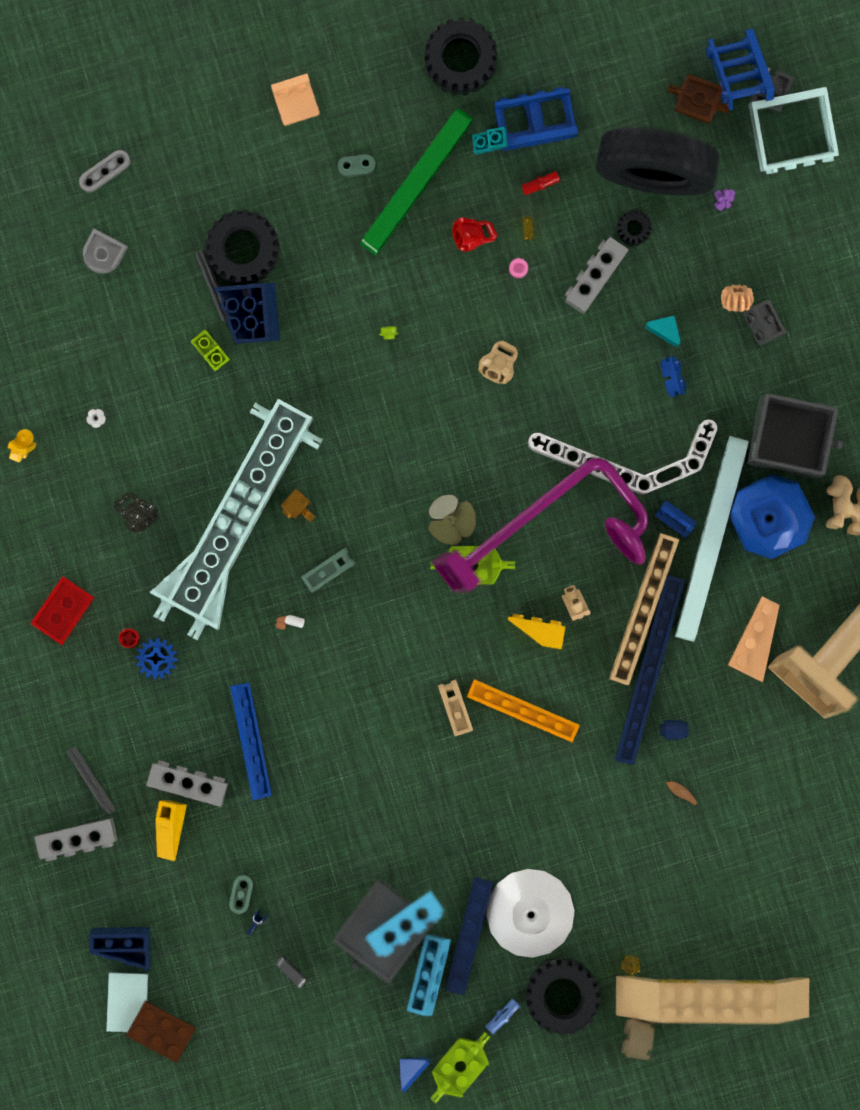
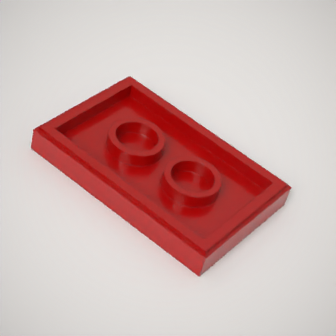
(62, 610)

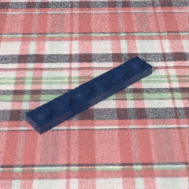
(469, 936)

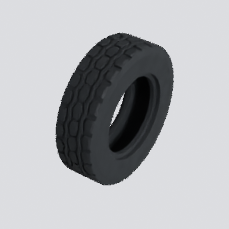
(657, 161)

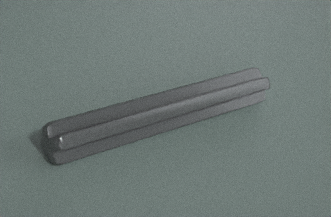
(211, 282)
(90, 780)

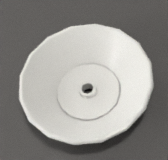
(528, 892)

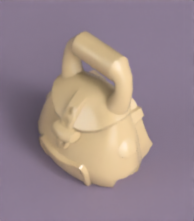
(497, 365)

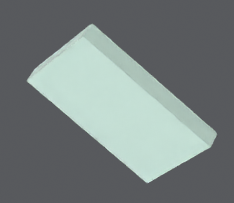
(125, 999)

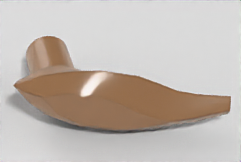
(681, 791)

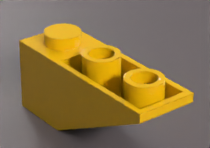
(545, 634)
(169, 827)

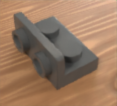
(764, 322)

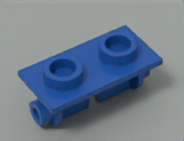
(676, 383)
(675, 519)

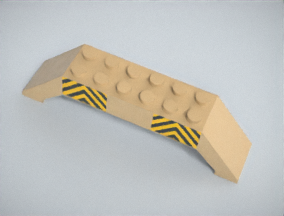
(712, 1000)

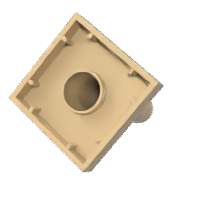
(816, 677)

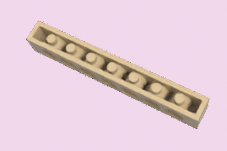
(643, 609)

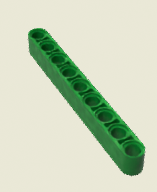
(416, 181)

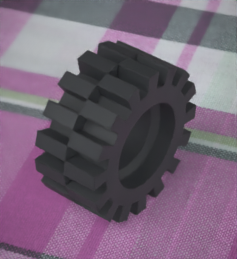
(634, 216)

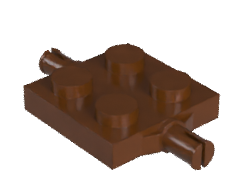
(698, 99)

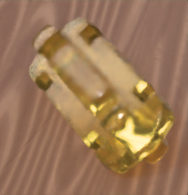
(528, 229)

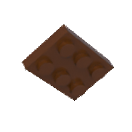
(160, 1031)

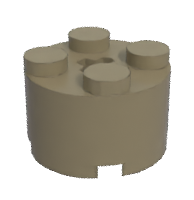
(638, 1038)

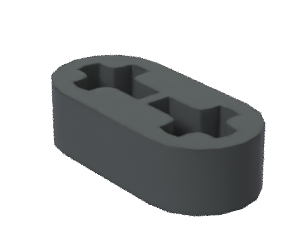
(291, 971)

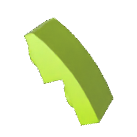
(209, 350)

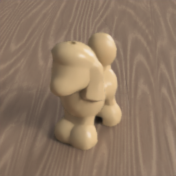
(842, 505)

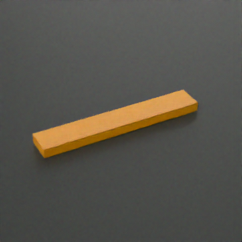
(523, 710)

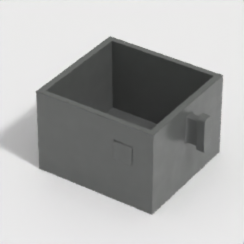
(792, 436)
(374, 910)

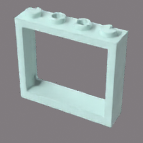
(828, 156)

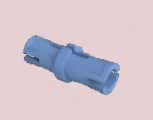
(503, 1016)

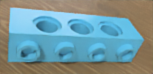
(377, 937)
(428, 975)

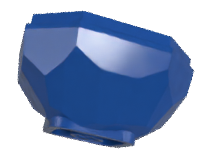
(785, 503)

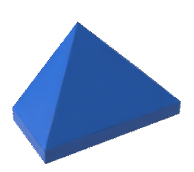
(410, 1069)

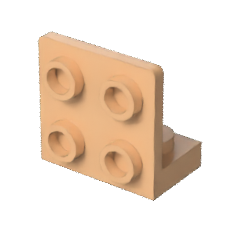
(295, 99)

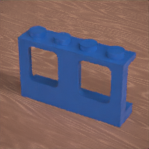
(537, 131)

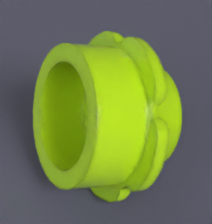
(388, 332)

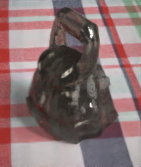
(138, 514)

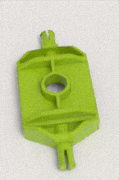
(488, 567)
(457, 1082)

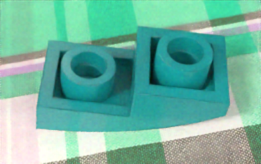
(490, 140)

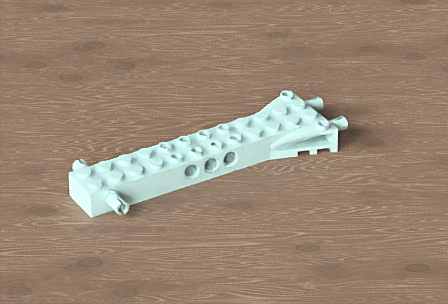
(202, 578)

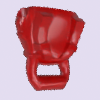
(470, 235)

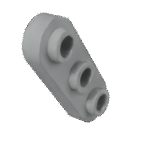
(109, 163)

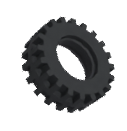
(260, 265)

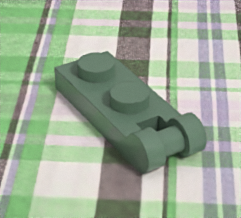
(328, 570)

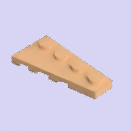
(754, 646)

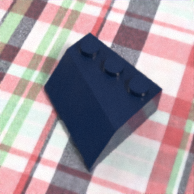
(251, 312)

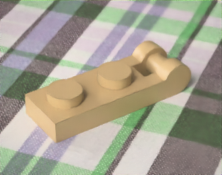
(455, 708)

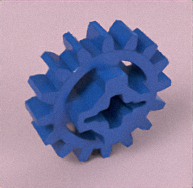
(156, 667)

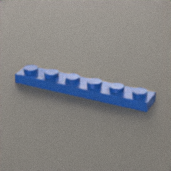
(251, 741)

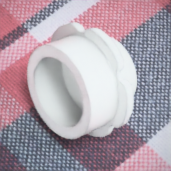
(95, 423)

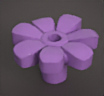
(724, 198)

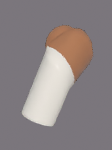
(289, 619)

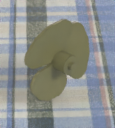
(452, 524)

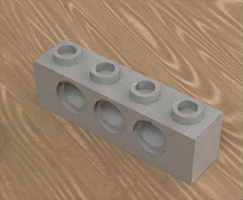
(617, 253)
(157, 780)
(45, 841)

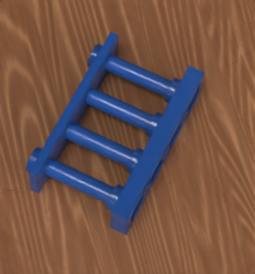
(754, 58)

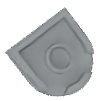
(102, 252)

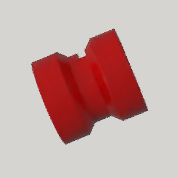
(127, 636)

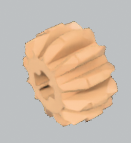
(737, 298)

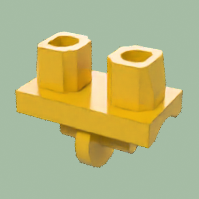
(21, 445)

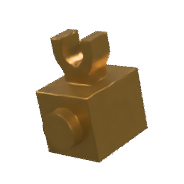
(296, 505)

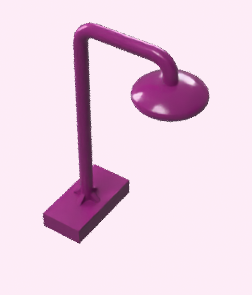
(458, 571)

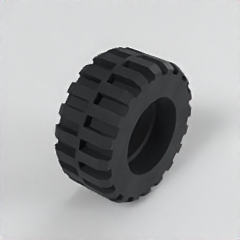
(460, 31)
(567, 1022)

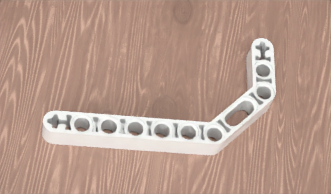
(635, 477)

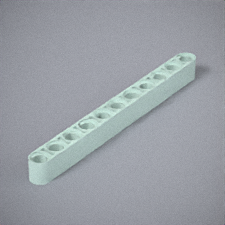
(711, 538)

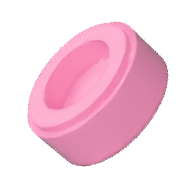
(518, 268)

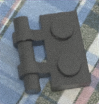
(782, 84)

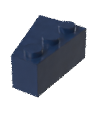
(123, 944)

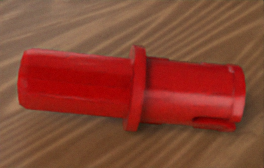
(540, 183)

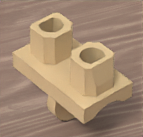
(575, 603)

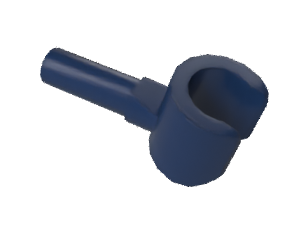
(257, 919)

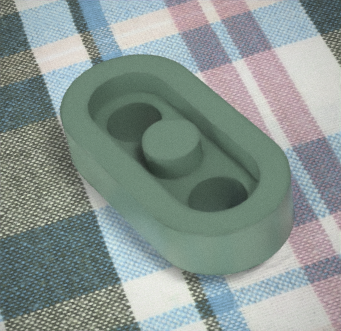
(356, 167)
(240, 893)

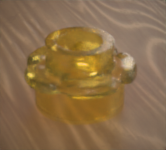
(631, 970)

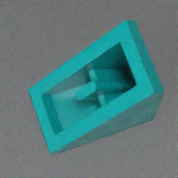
(665, 329)

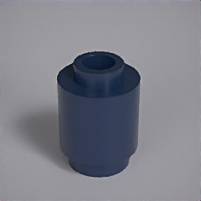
(674, 729)

